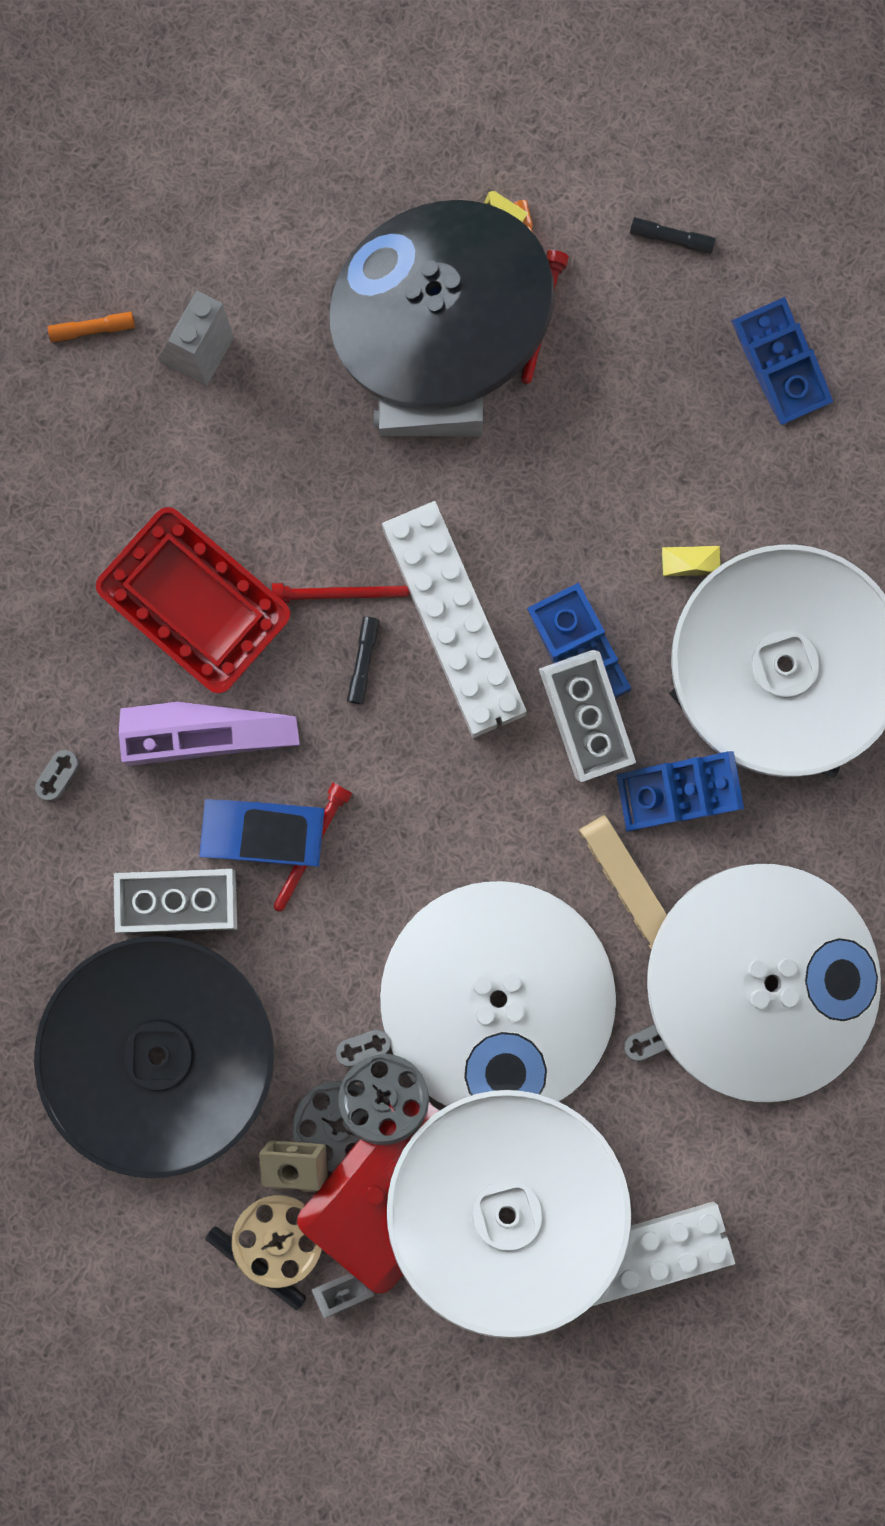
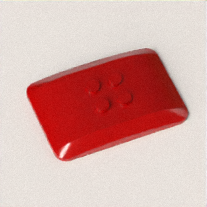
(193, 600)
(351, 1209)

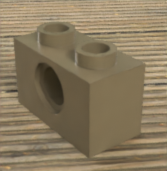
(307, 1158)

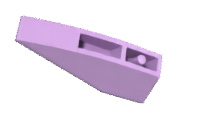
(198, 730)

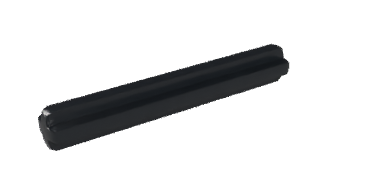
(223, 1243)

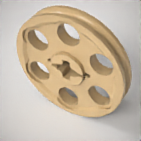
(263, 1235)

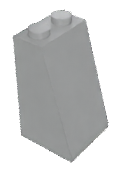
(198, 339)
(454, 421)

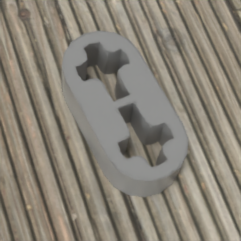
(62, 780)
(641, 1036)
(360, 1040)

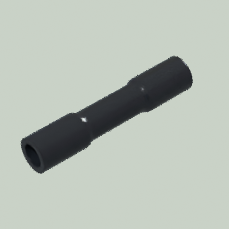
(690, 240)
(366, 642)

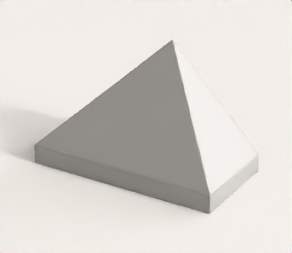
(341, 1295)

